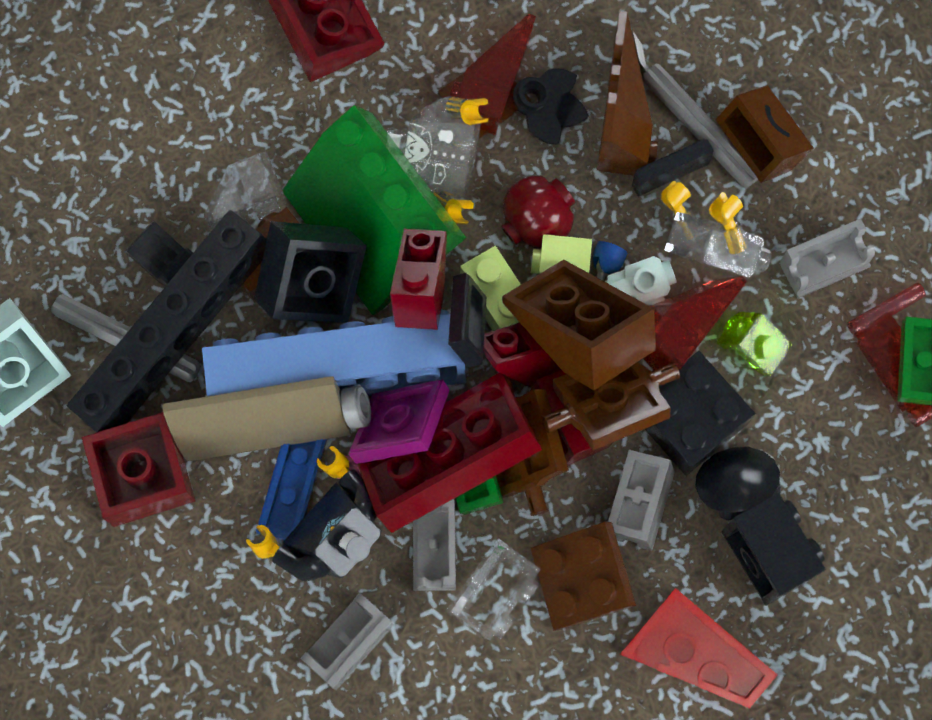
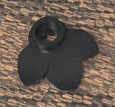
(555, 104)

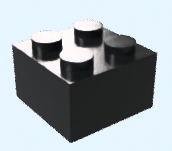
(309, 272)
(702, 414)
(774, 548)

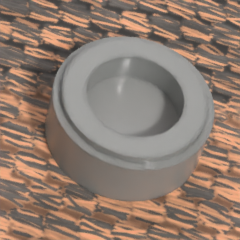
(355, 407)

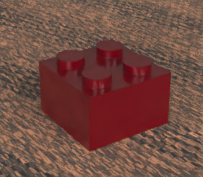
(137, 470)

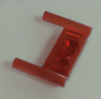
(880, 343)

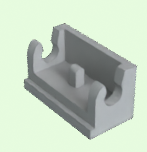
(827, 259)
(641, 498)
(435, 550)
(347, 641)

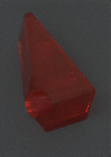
(495, 74)
(688, 318)

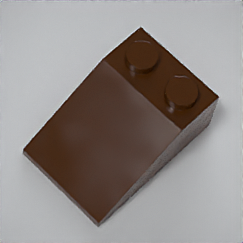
(583, 322)

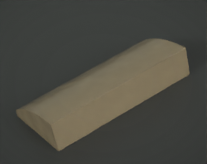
(257, 419)

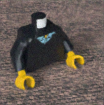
(331, 534)

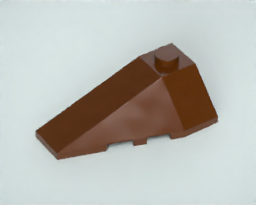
(627, 118)

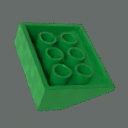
(368, 185)

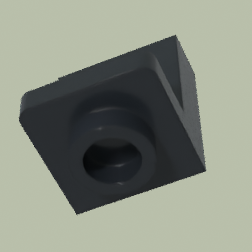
(158, 253)

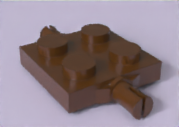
(615, 408)
(537, 469)

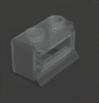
(478, 581)

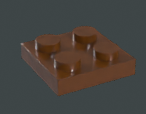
(583, 576)

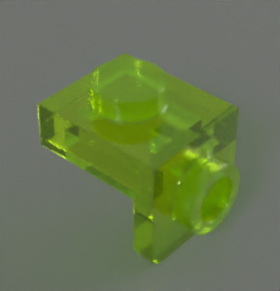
(755, 341)

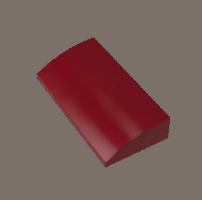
(327, 33)
(473, 441)

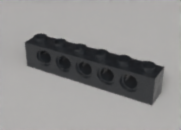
(170, 324)

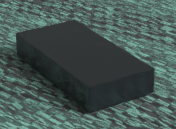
(672, 167)
(467, 320)

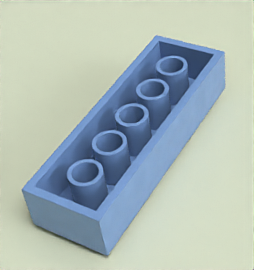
(356, 354)

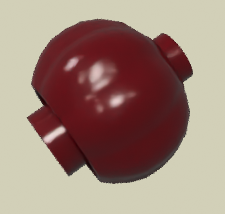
(536, 209)

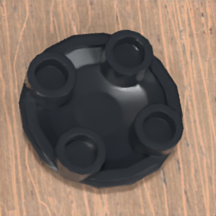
(737, 480)

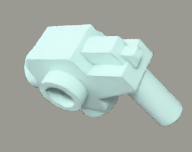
(645, 280)

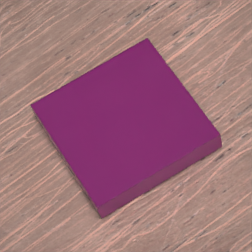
(400, 422)

